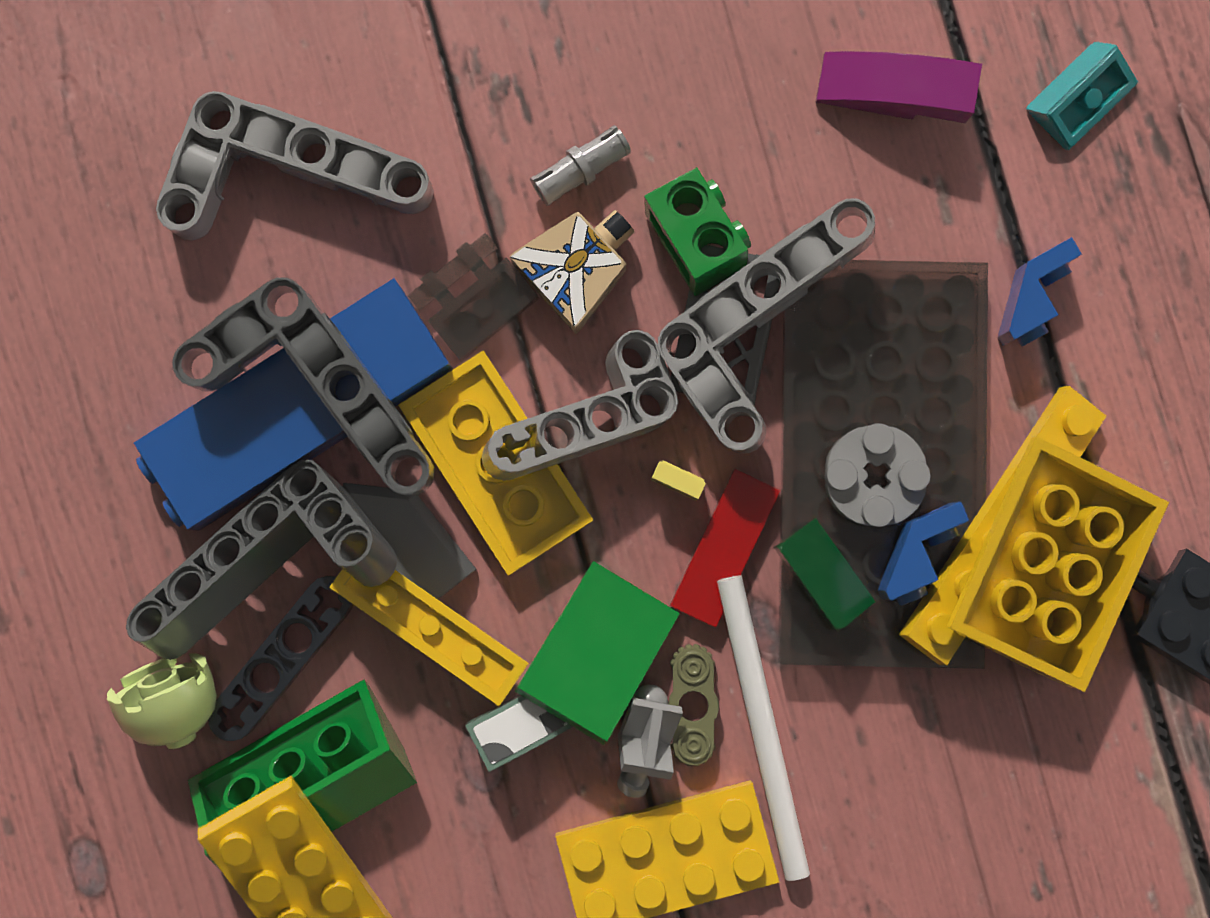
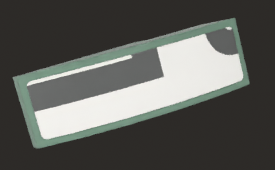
(512, 730)

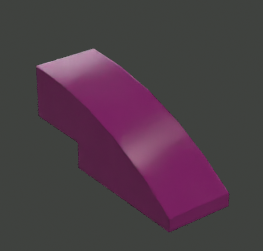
(900, 84)

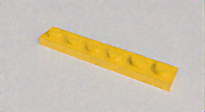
(1067, 423)

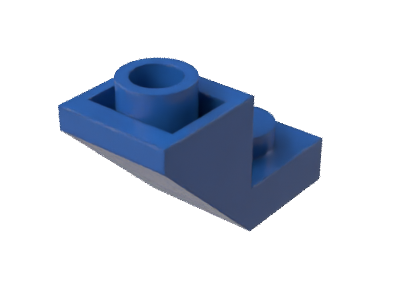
(1027, 302)
(909, 564)

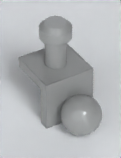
(646, 740)

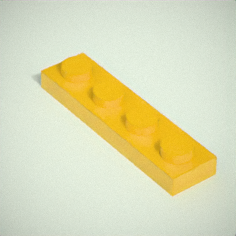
(436, 632)

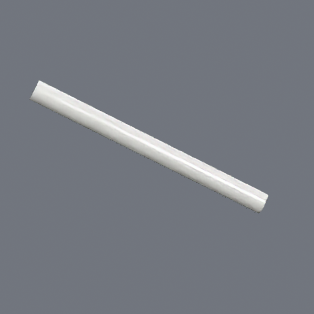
(763, 728)

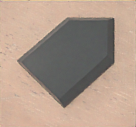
(420, 542)

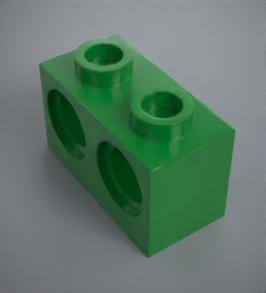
(686, 235)

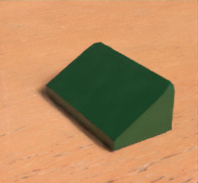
(825, 575)

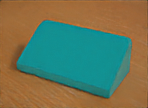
(1083, 93)

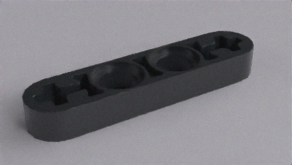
(278, 654)

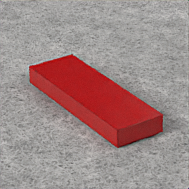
(724, 545)

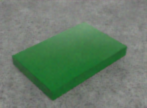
(597, 653)

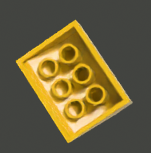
(1057, 564)

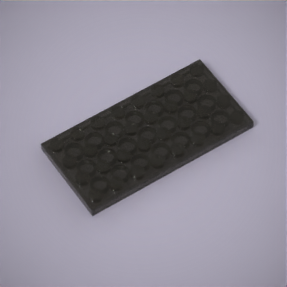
(897, 351)

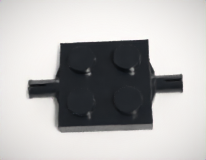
(1178, 613)

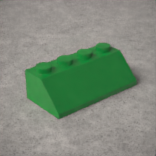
(336, 753)

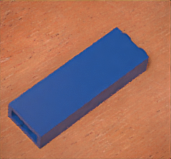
(273, 417)

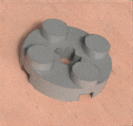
(905, 475)

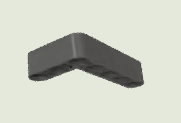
(251, 548)

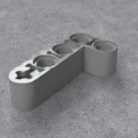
(576, 418)

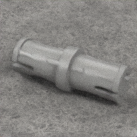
(580, 165)

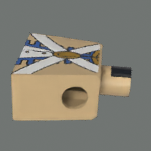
(575, 265)

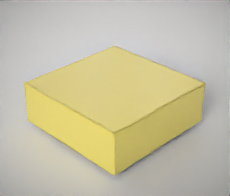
(678, 480)

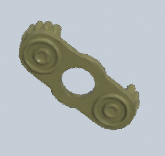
(694, 672)

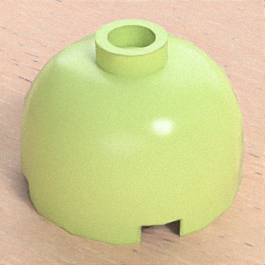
(165, 702)

